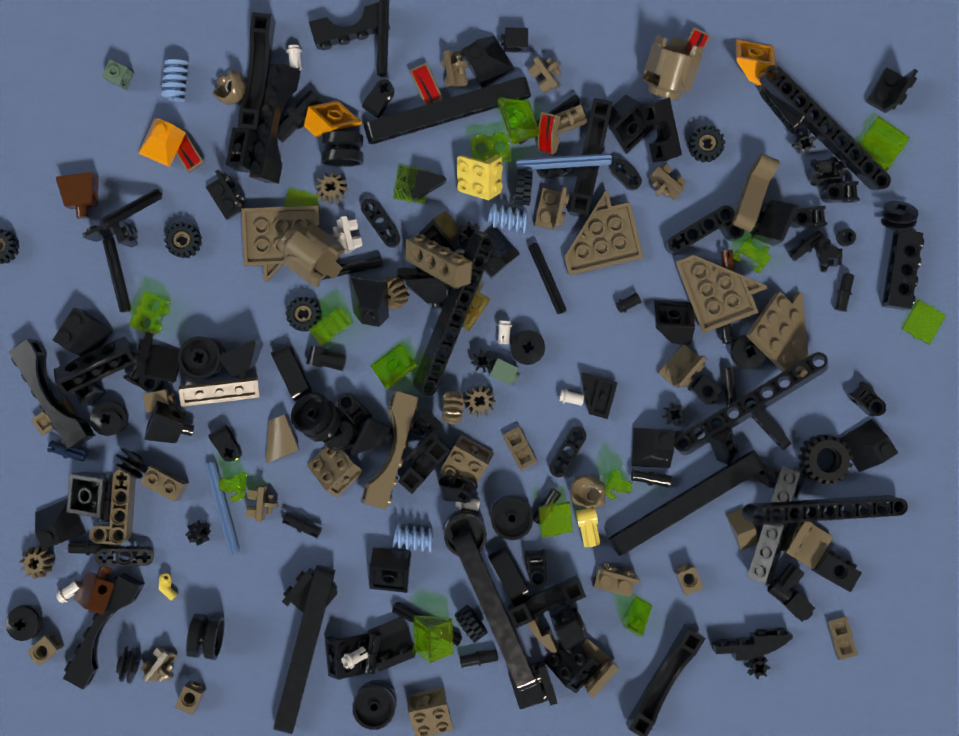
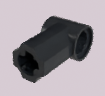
(322, 358)
(782, 587)

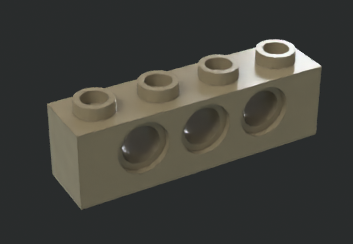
(438, 261)

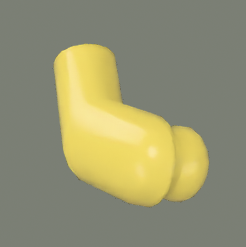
(165, 582)

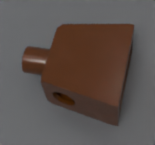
(79, 192)
(95, 590)

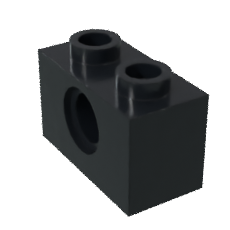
(241, 149)
(845, 578)

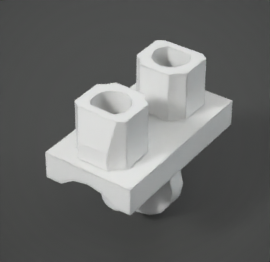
(343, 235)

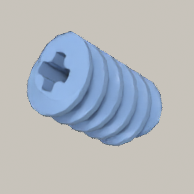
(173, 78)
(508, 218)
(413, 538)

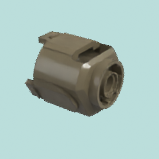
(671, 67)
(311, 253)

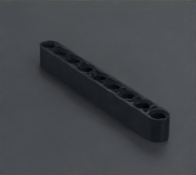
(445, 110)
(815, 126)
(452, 322)
(755, 395)
(686, 503)
(887, 506)
(494, 610)
(304, 649)

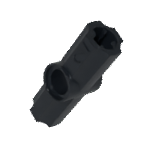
(295, 115)

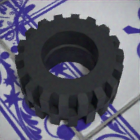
(840, 462)

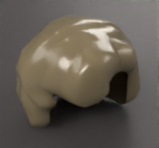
(230, 88)
(588, 491)

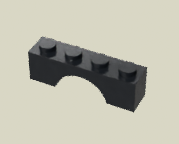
(328, 34)
(549, 598)

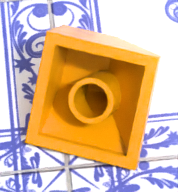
(753, 58)
(329, 118)
(162, 142)

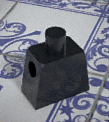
(167, 424)

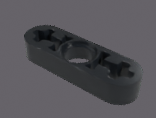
(376, 208)
(771, 429)
(555, 461)
(130, 562)

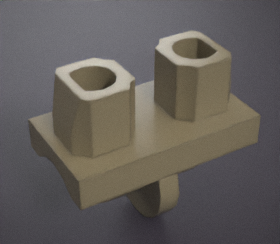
(455, 68)
(550, 80)
(571, 119)
(666, 184)
(258, 512)
(162, 667)

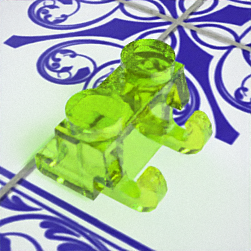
(753, 253)
(617, 483)
(234, 484)

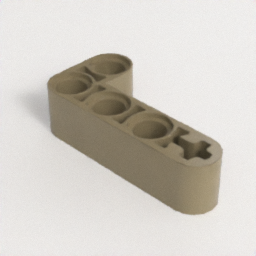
(754, 192)
(117, 505)

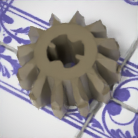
(323, 188)
(397, 292)
(452, 407)
(481, 407)
(37, 569)

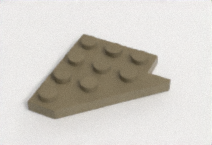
(264, 231)
(605, 239)
(717, 293)
(782, 331)

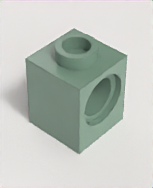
(118, 75)
(505, 372)

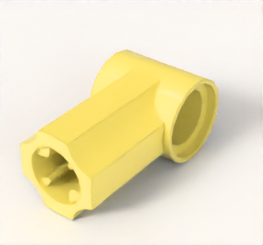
(588, 522)

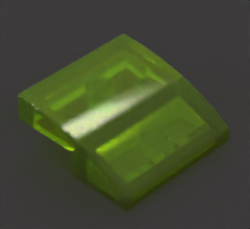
(883, 142)

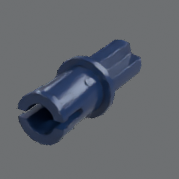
(60, 449)

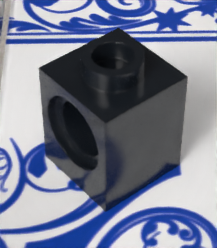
(515, 39)
(697, 387)
(799, 606)

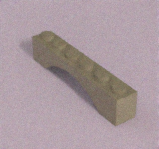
(401, 410)

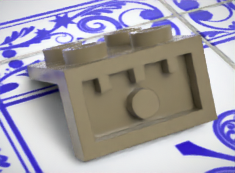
(550, 208)
(681, 367)
(467, 459)
(334, 470)
(807, 543)
(615, 580)
(604, 673)
(429, 712)

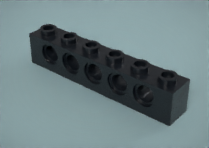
(774, 535)

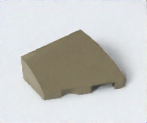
(280, 438)

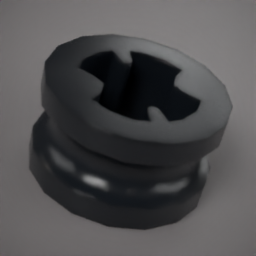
(851, 239)

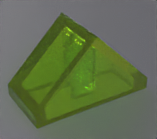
(637, 616)

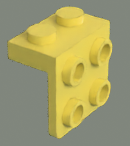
(479, 177)

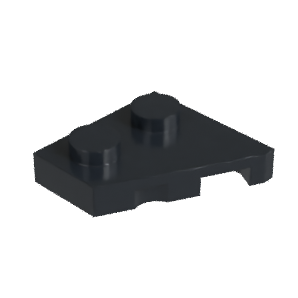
(598, 394)

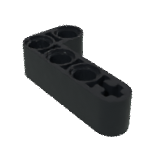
(701, 232)

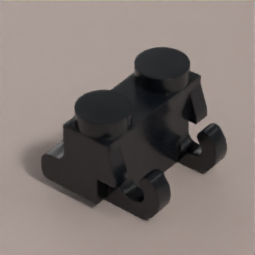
(825, 171)
(829, 255)

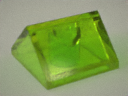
(518, 119)
(394, 366)
(433, 637)

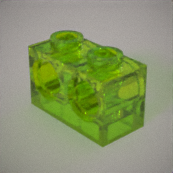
(490, 142)
(144, 310)
(331, 326)

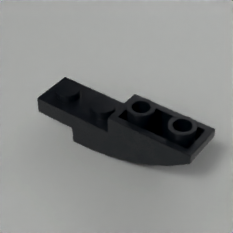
(760, 644)

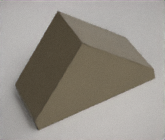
(743, 530)

